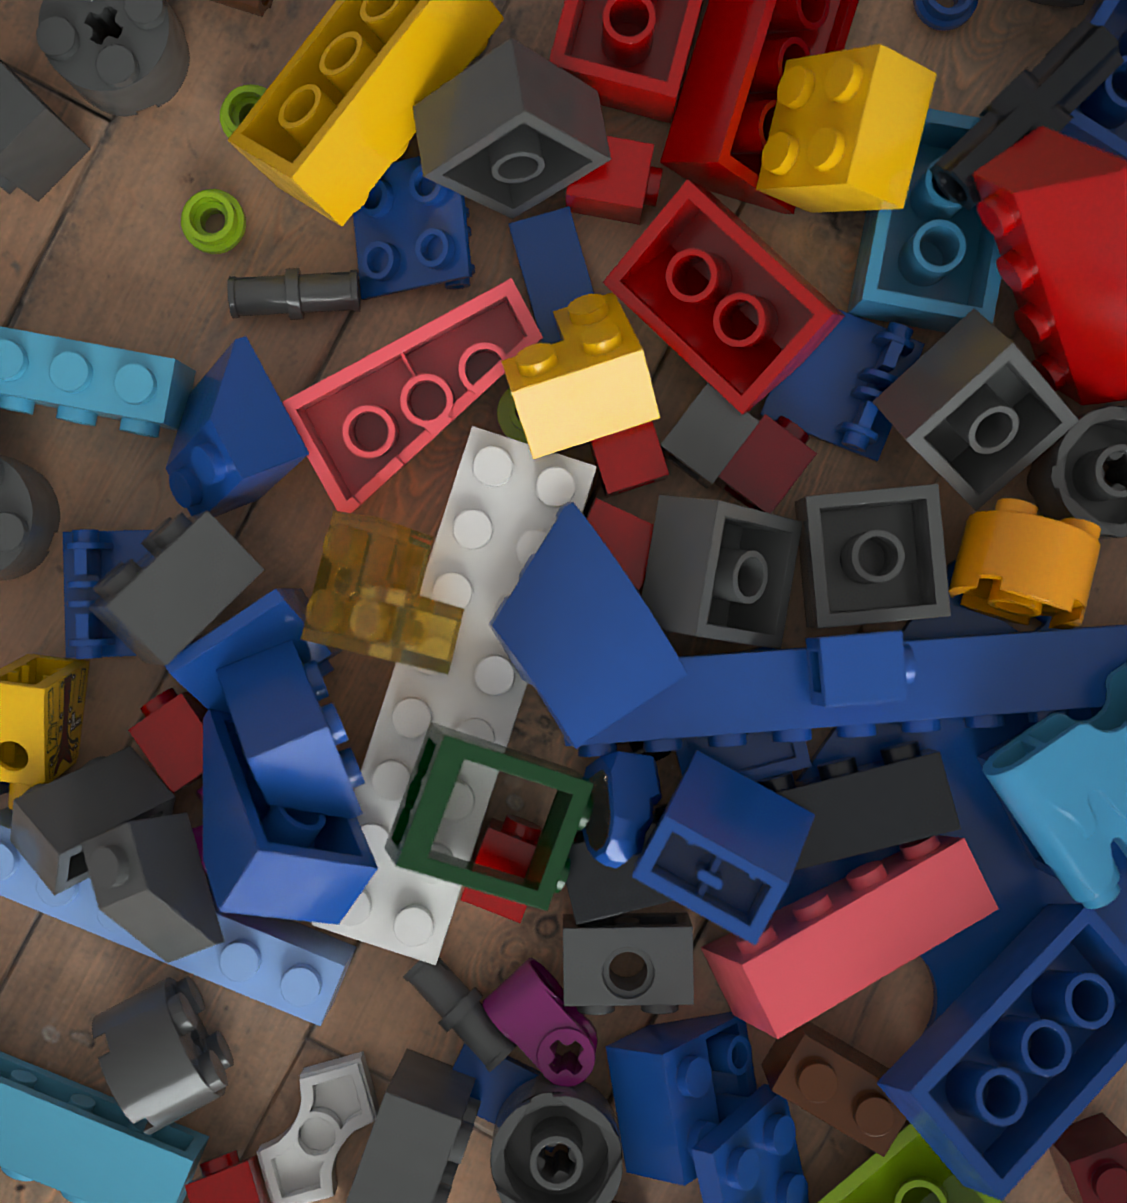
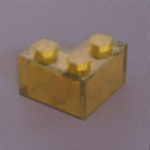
(371, 598)

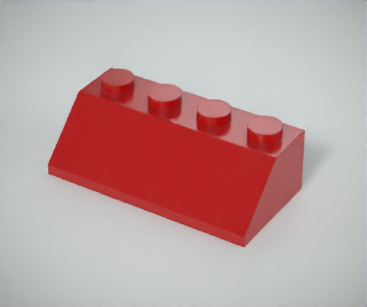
(734, 87)
(1064, 255)

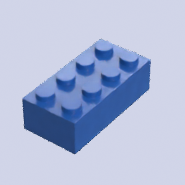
(1019, 1050)

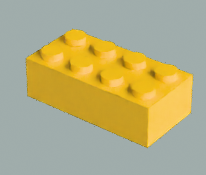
(350, 95)

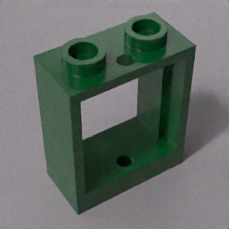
(428, 796)

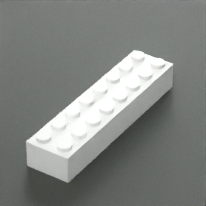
(488, 531)

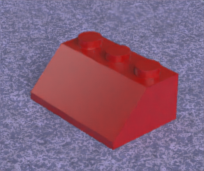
(722, 297)

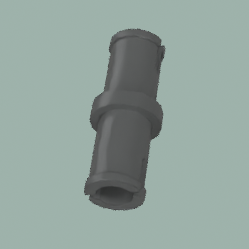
(293, 293)
(460, 1011)

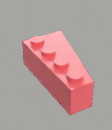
(401, 397)
(850, 934)

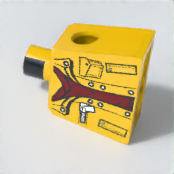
(40, 719)

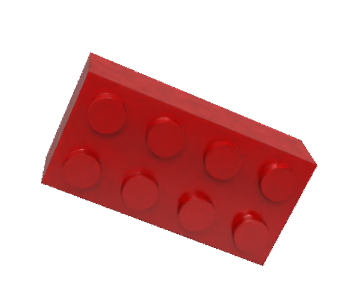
(628, 50)

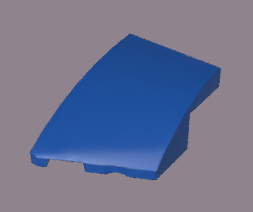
(583, 632)

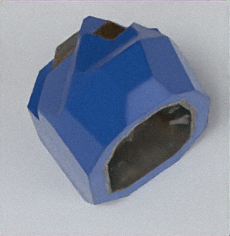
(623, 806)

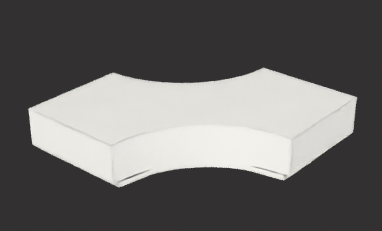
(333, 1105)

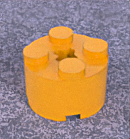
(1026, 565)

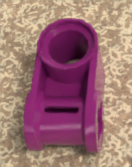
(533, 1016)

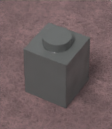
(707, 436)

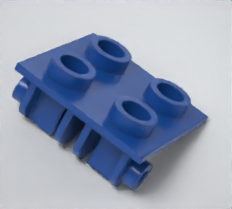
(411, 234)
(841, 379)
(86, 560)

